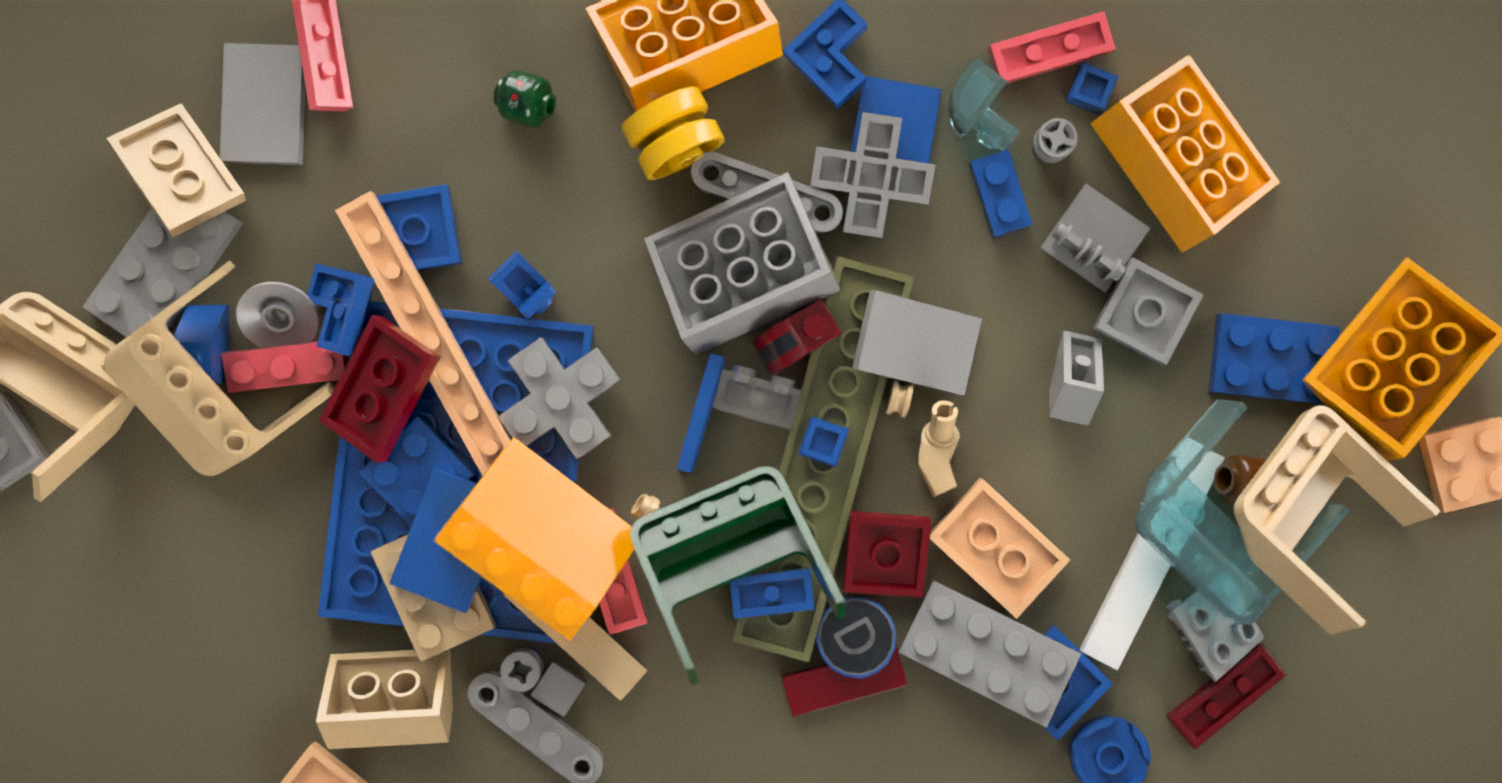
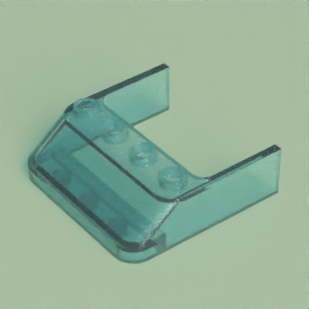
(1201, 538)

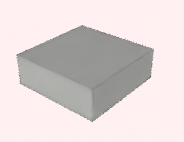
(558, 688)

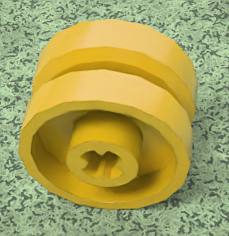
(672, 132)

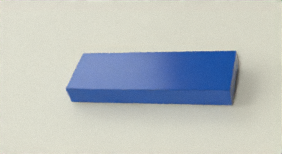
(701, 413)

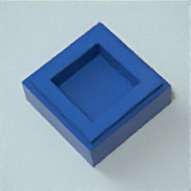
(1091, 88)
(823, 441)

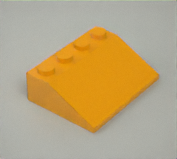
(683, 42)
(1185, 154)
(1403, 360)
(539, 538)

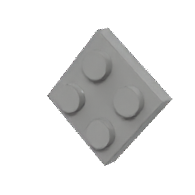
(1148, 311)

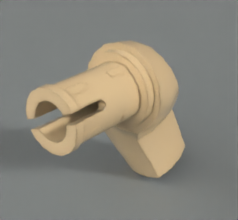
(937, 447)

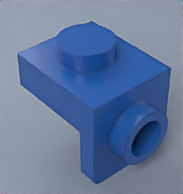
(523, 285)

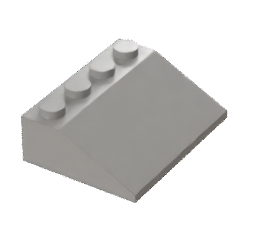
(741, 264)

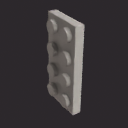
(158, 270)
(990, 653)

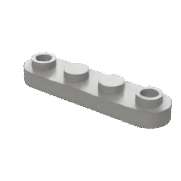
(738, 177)
(536, 728)

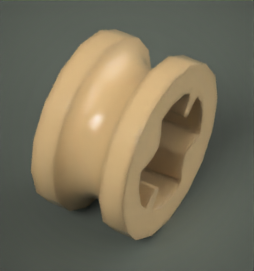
(899, 398)

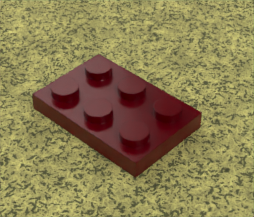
(379, 388)

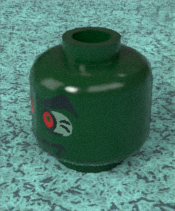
(524, 98)

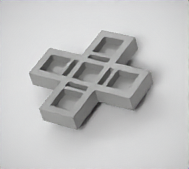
(872, 175)
(559, 398)

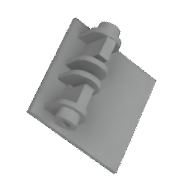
(1095, 238)
(1212, 637)

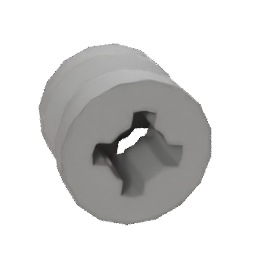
(1059, 133)
(530, 665)

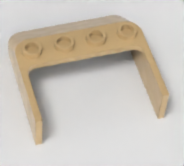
(61, 371)
(185, 400)
(1294, 489)

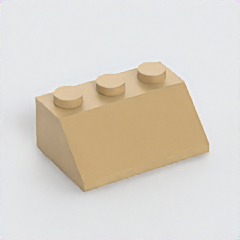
(386, 699)

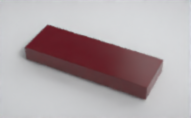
(823, 687)
(1227, 697)

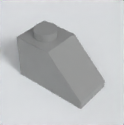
(1076, 378)

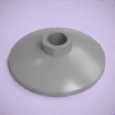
(268, 327)

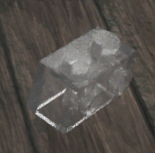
(756, 398)

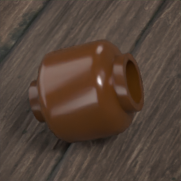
(1235, 475)

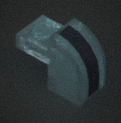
(970, 107)

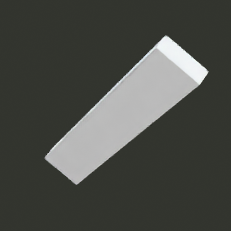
(1135, 588)

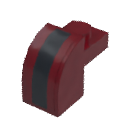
(796, 337)

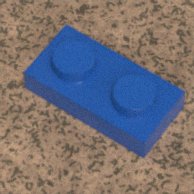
(1000, 193)
(772, 593)

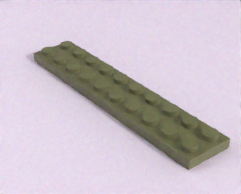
(822, 491)

